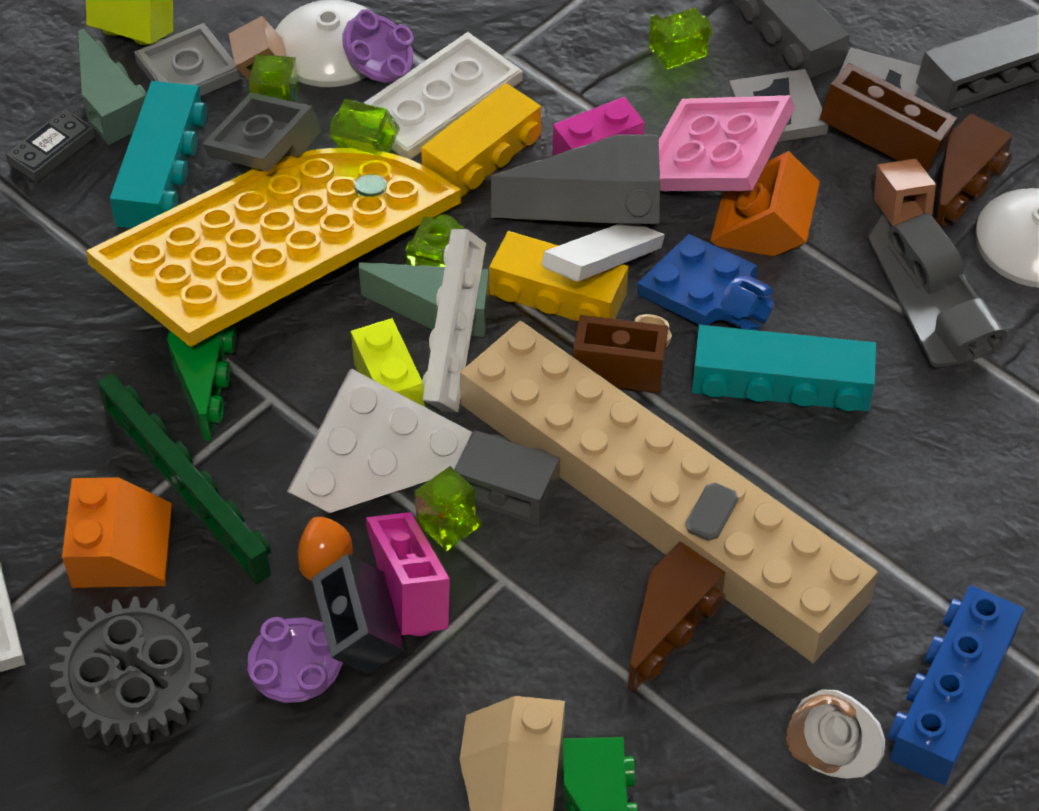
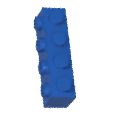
(955, 685)

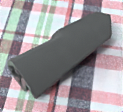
(933, 292)

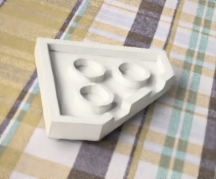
(374, 447)

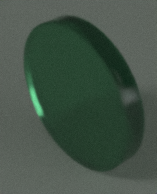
(370, 185)

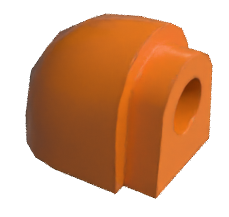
(322, 545)

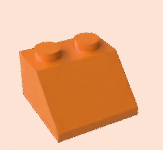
(773, 214)
(116, 535)

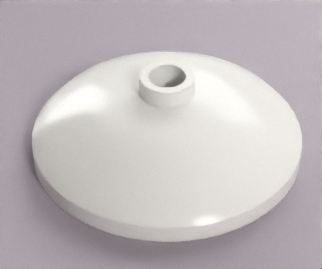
(315, 40)
(1010, 235)

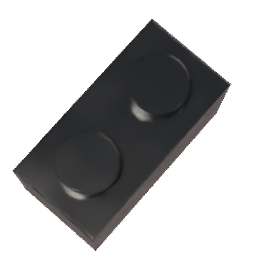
(357, 614)

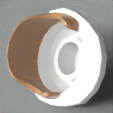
(835, 735)

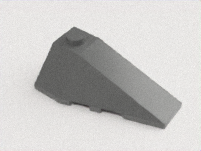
(590, 183)

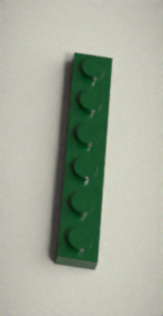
(195, 488)

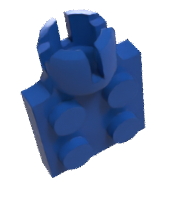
(708, 286)

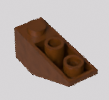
(970, 160)
(676, 600)

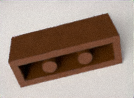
(886, 117)

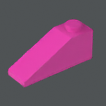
(412, 573)

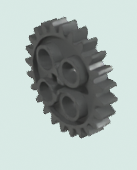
(131, 671)

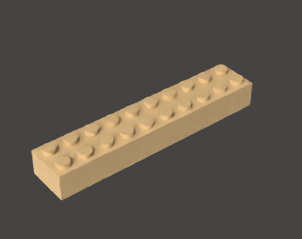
(652, 477)

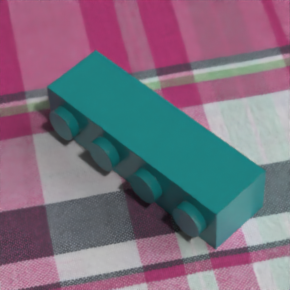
(158, 153)
(784, 368)

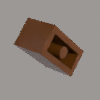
(622, 351)

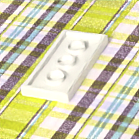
(443, 91)

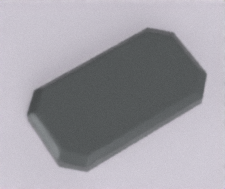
(711, 511)

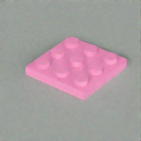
(721, 142)

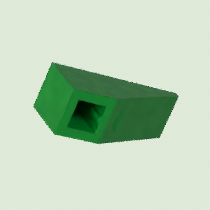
(203, 373)
(596, 774)

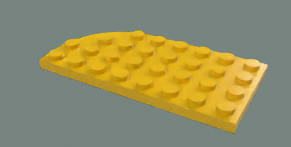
(266, 236)

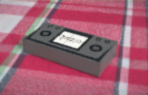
(50, 145)

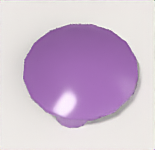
(378, 46)
(292, 660)

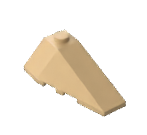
(513, 755)

